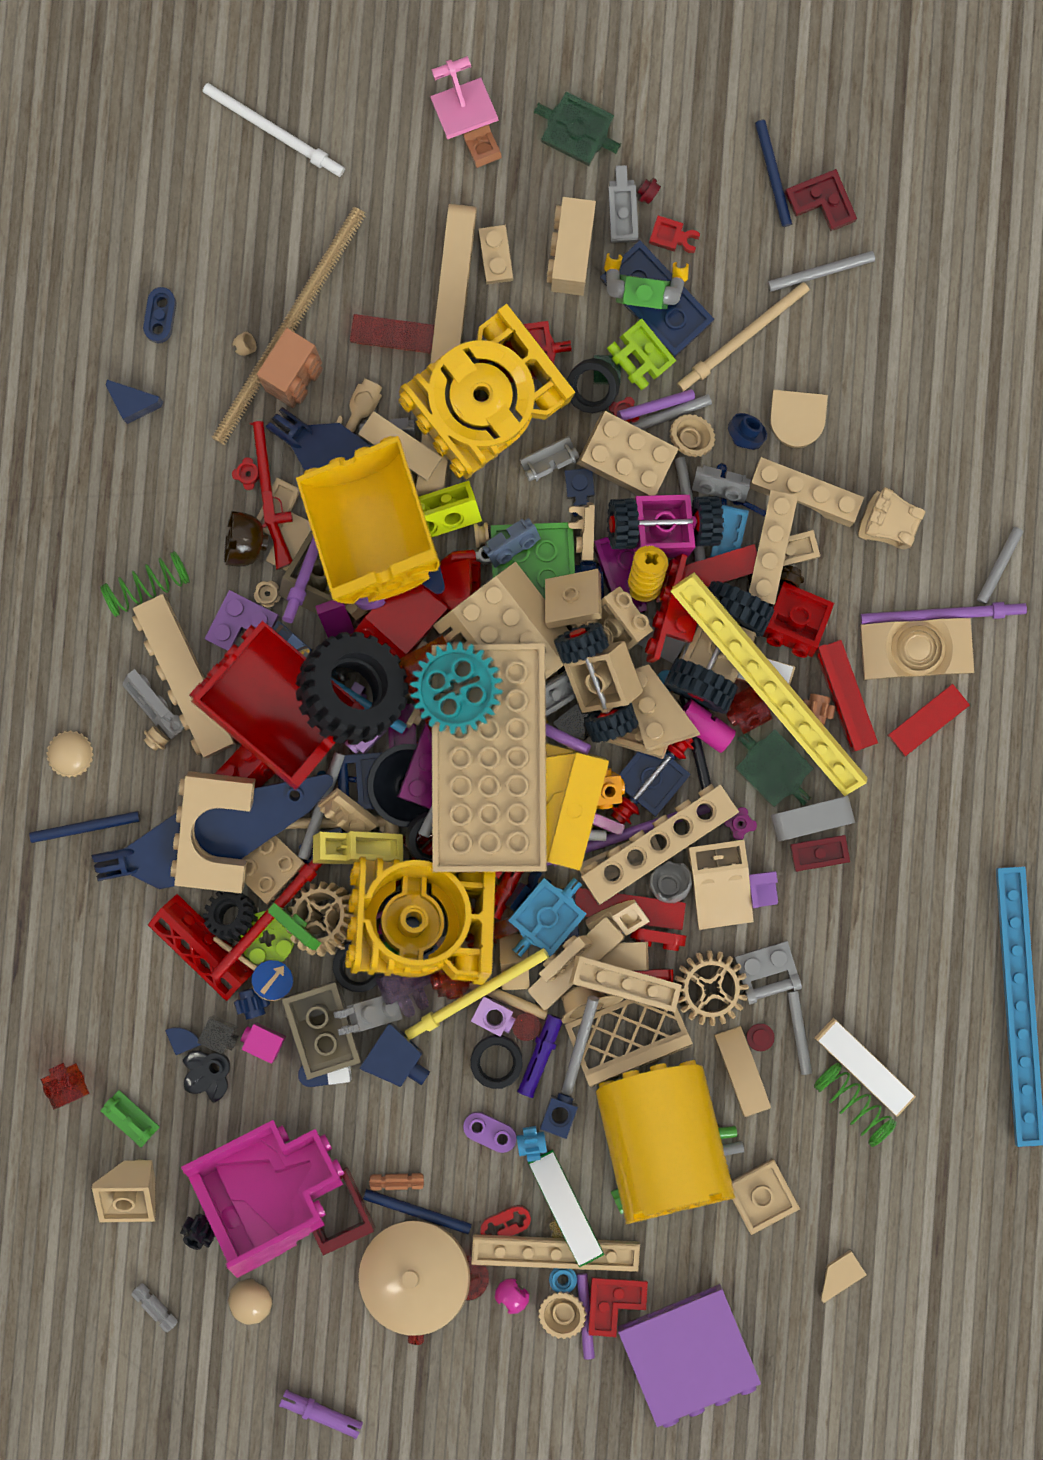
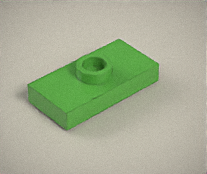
(294, 925)

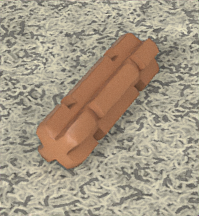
(396, 1181)

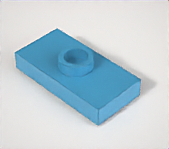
(734, 528)

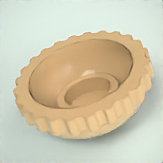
(692, 435)
(69, 754)
(562, 1315)

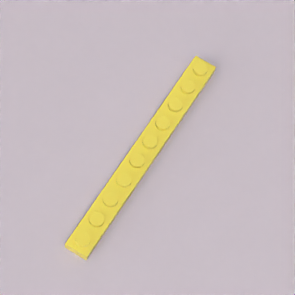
(769, 684)

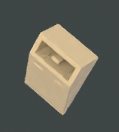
(721, 884)

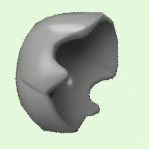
(671, 882)

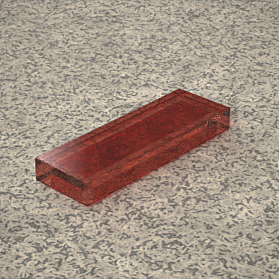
(392, 333)

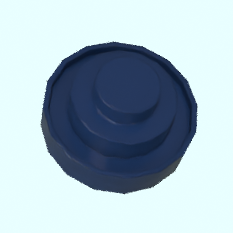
(747, 431)

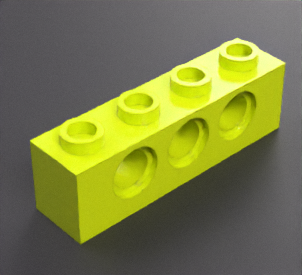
(450, 508)

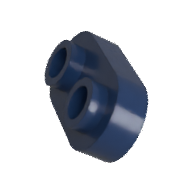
(159, 316)

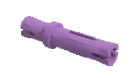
(310, 1409)

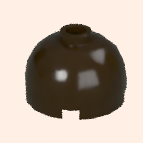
(244, 540)

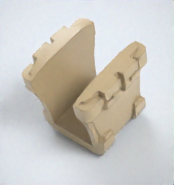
(890, 520)

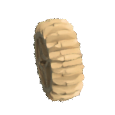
(338, 909)
(731, 1001)

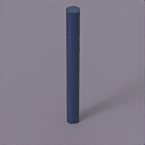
(773, 173)
(83, 827)
(417, 1211)

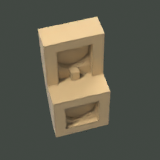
(625, 916)

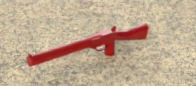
(271, 519)

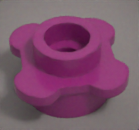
(740, 831)

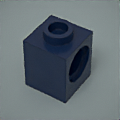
(559, 1128)

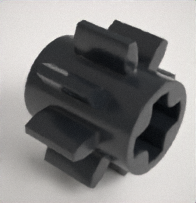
(197, 1232)

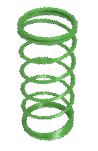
(112, 601)
(830, 1076)

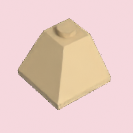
(126, 1193)

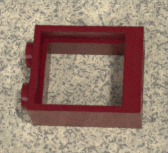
(352, 1233)

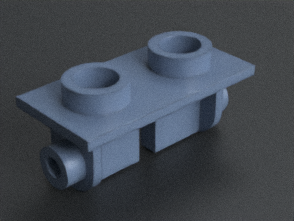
(501, 550)

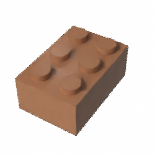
(290, 368)

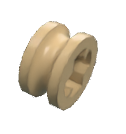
(481, 534)

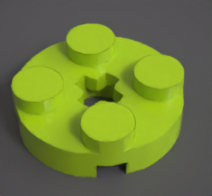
(280, 948)

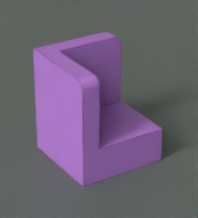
(763, 889)

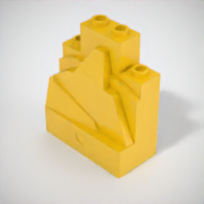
(572, 800)

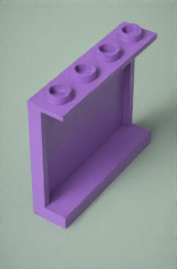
(689, 1356)

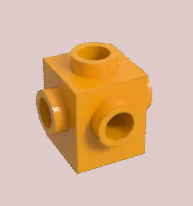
(614, 789)

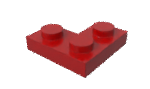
(607, 1297)

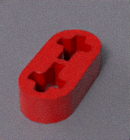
(504, 1216)

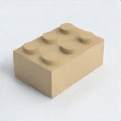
(571, 245)
(627, 455)

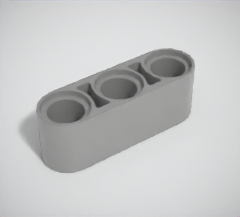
(813, 818)

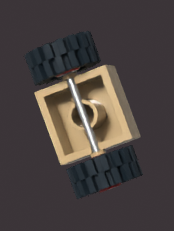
(601, 680)

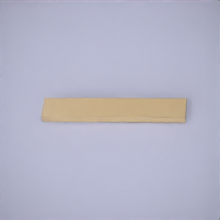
(550, 1253)

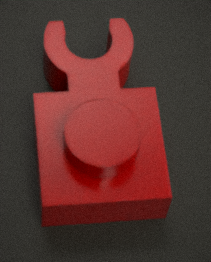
(669, 234)

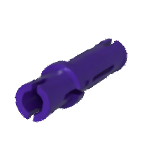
(540, 1055)

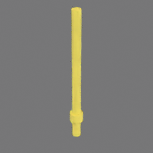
(432, 1020)

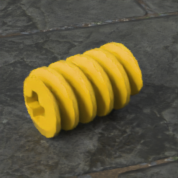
(647, 573)

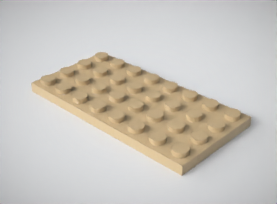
(493, 779)

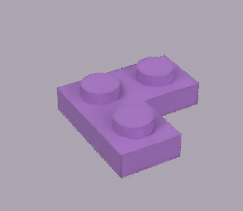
(234, 615)

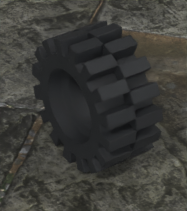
(218, 909)

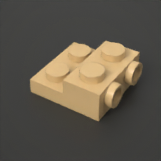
(624, 618)

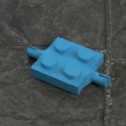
(547, 917)

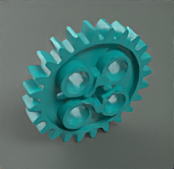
(467, 712)

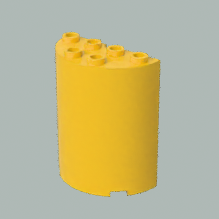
(369, 523)
(664, 1141)

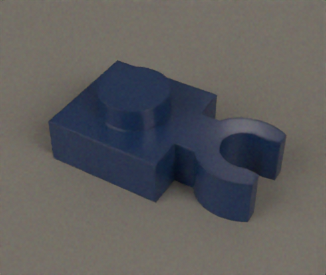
(579, 486)
(523, 891)

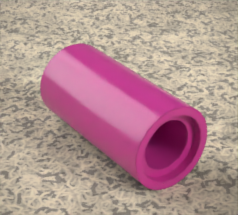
(711, 730)

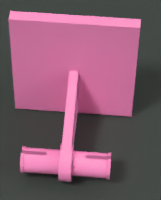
(463, 106)

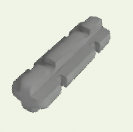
(154, 1307)

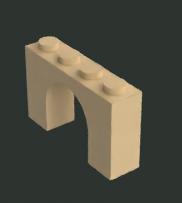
(194, 865)

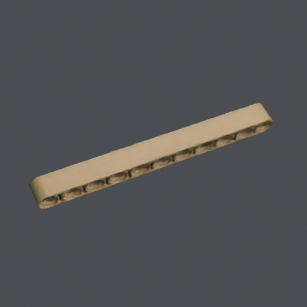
(450, 313)

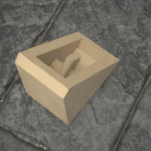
(509, 958)

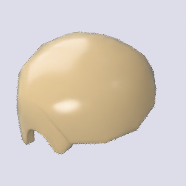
(249, 1302)

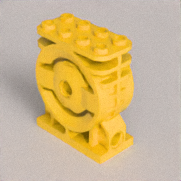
(473, 448)
(377, 881)

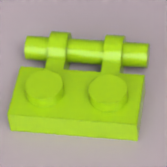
(648, 351)

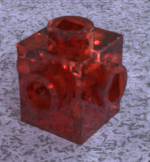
(748, 711)
(446, 986)
(64, 1085)

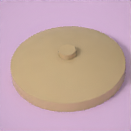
(414, 1277)

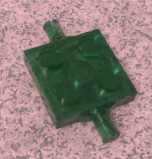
(577, 128)
(774, 768)

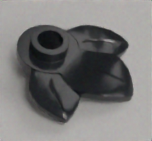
(204, 1077)

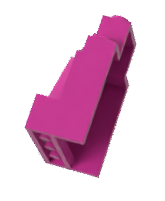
(263, 1192)

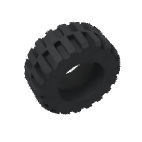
(375, 665)

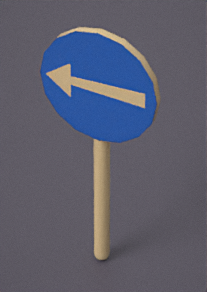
(270, 979)

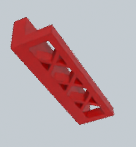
(846, 696)
(190, 926)

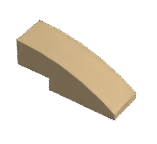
(742, 1071)

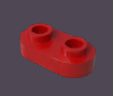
(670, 940)

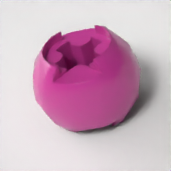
(512, 1296)

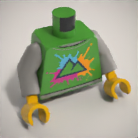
(644, 291)

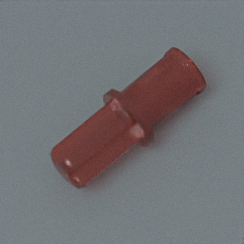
(500, 930)

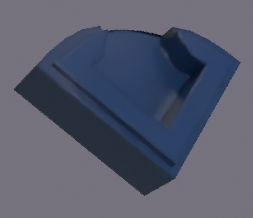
(182, 1039)

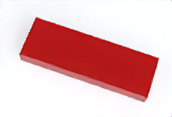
(928, 720)

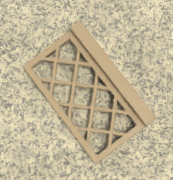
(636, 1058)

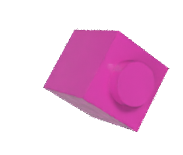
(262, 1042)

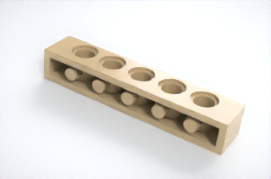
(721, 810)

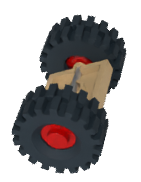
(705, 671)

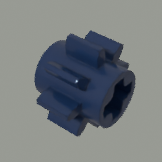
(250, 1004)

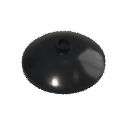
(384, 786)

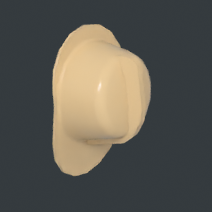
(576, 999)

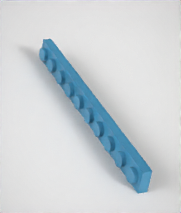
(1020, 1006)

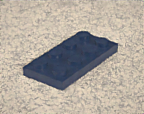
(679, 322)

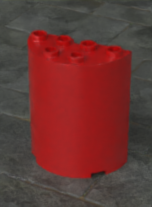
(257, 704)

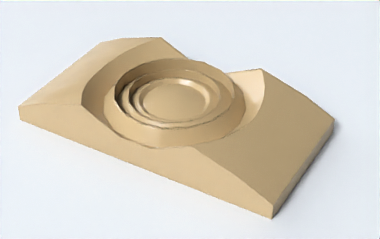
(917, 648)

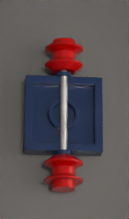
(651, 781)

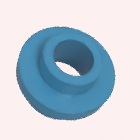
(568, 1286)

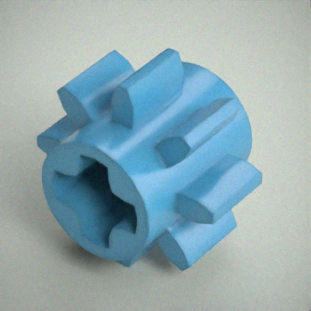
(531, 1144)

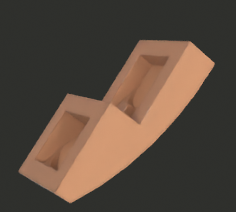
(482, 146)

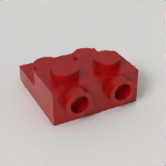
(798, 620)

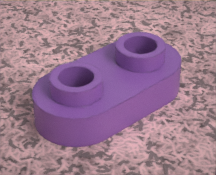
(489, 1132)

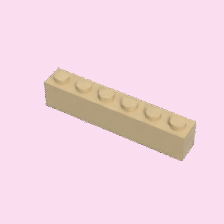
(181, 671)

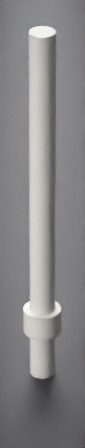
(317, 156)

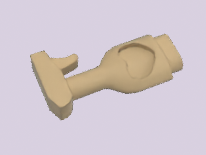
(362, 403)

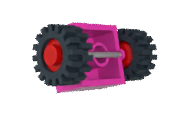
(665, 523)

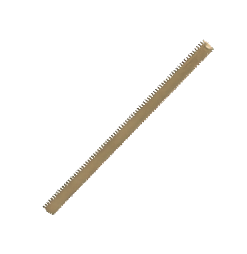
(290, 321)

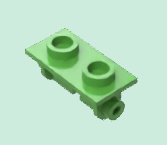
(130, 1118)

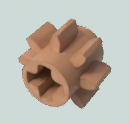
(820, 707)

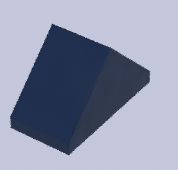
(132, 402)

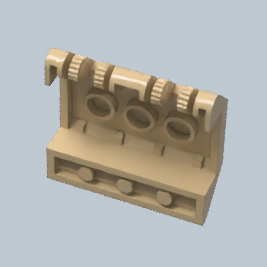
(505, 613)

